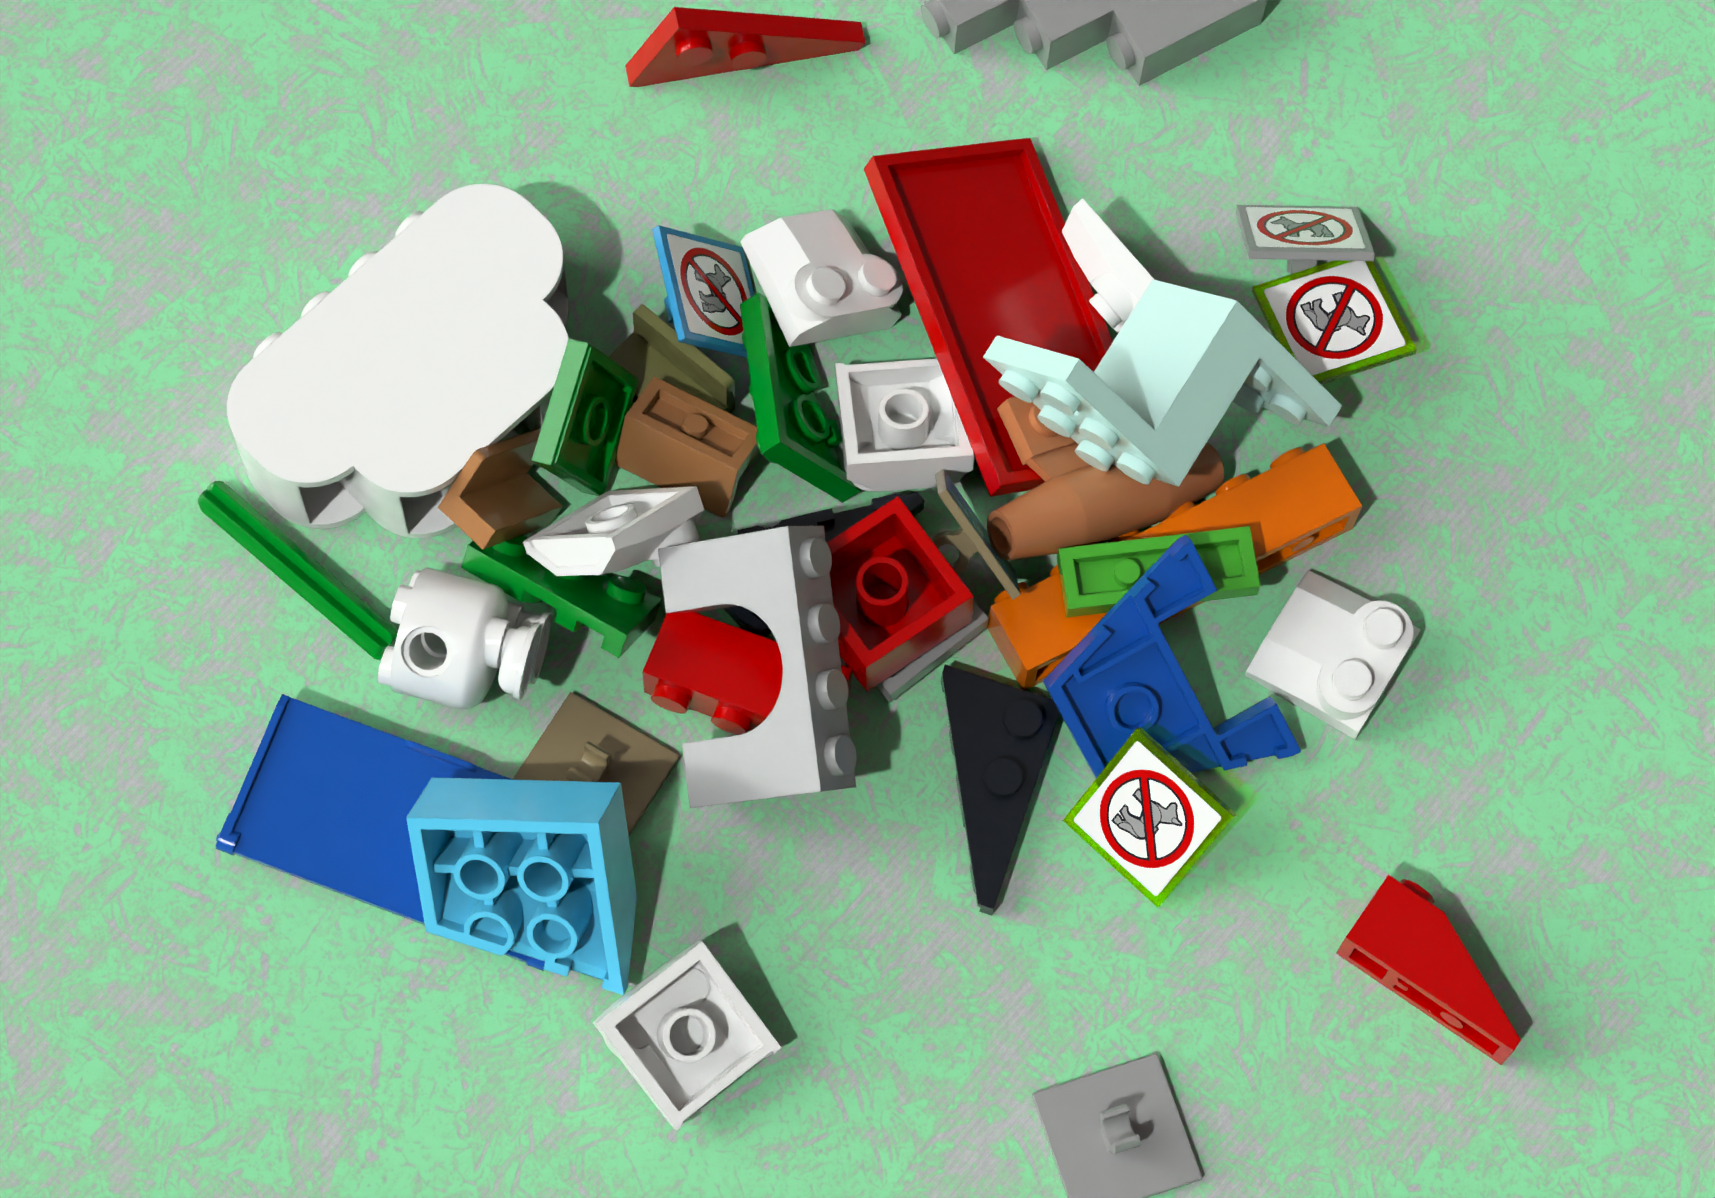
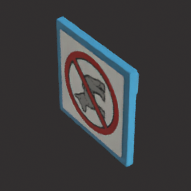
(704, 289)

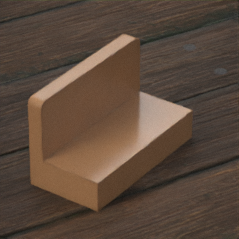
(686, 444)
(497, 496)

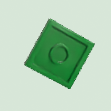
(585, 418)

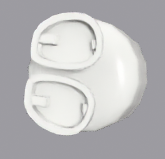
(457, 638)

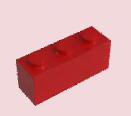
(715, 671)

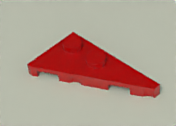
(716, 42)

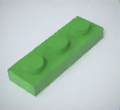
(1102, 573)

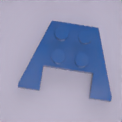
(1130, 679)

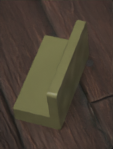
(656, 352)

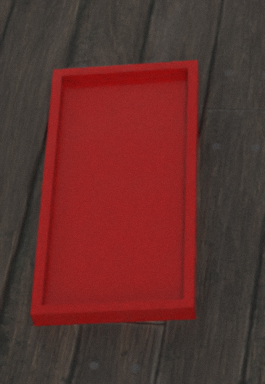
(986, 263)

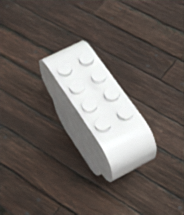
(408, 367)

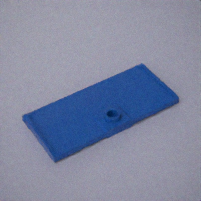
(334, 806)

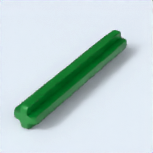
(297, 569)

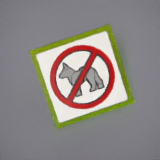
(1335, 319)
(1149, 817)

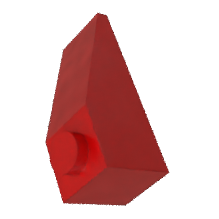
(1422, 960)

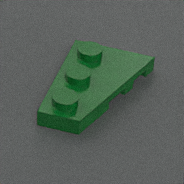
(788, 417)
(609, 605)

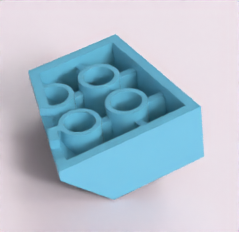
(529, 871)

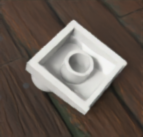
(1106, 264)
(822, 278)
(899, 425)
(618, 531)
(1333, 652)
(685, 1033)

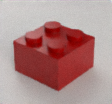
(892, 593)

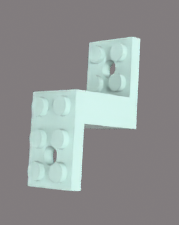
(1163, 383)

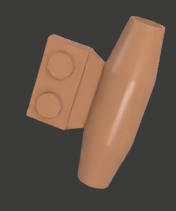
(1077, 500)

